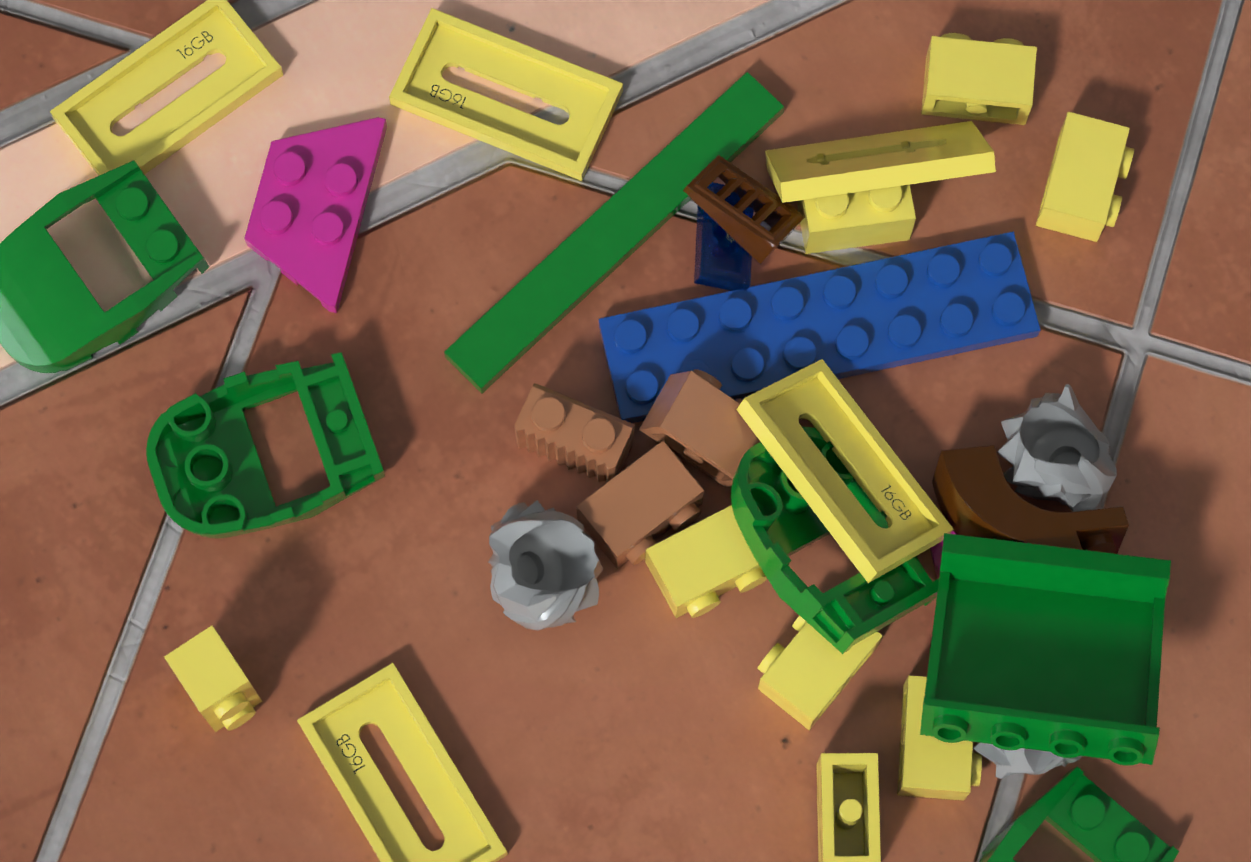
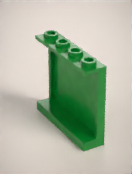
(1046, 649)

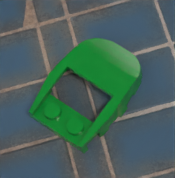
(45, 306)
(210, 466)
(781, 522)
(1086, 819)

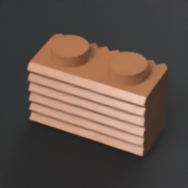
(573, 433)

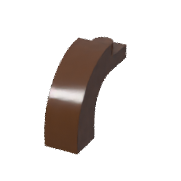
(983, 505)

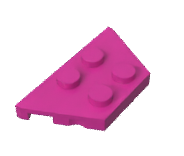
(315, 204)

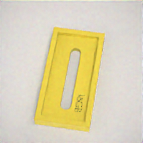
(206, 30)
(578, 91)
(879, 161)
(822, 399)
(390, 705)

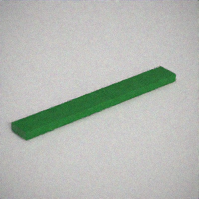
(610, 234)

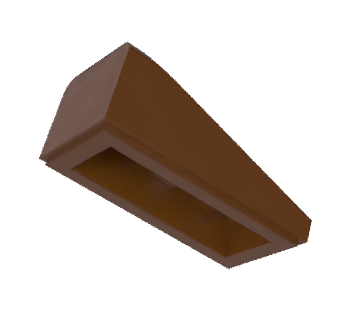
(744, 230)

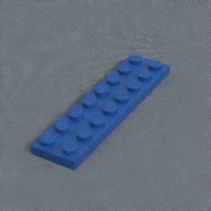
(848, 316)

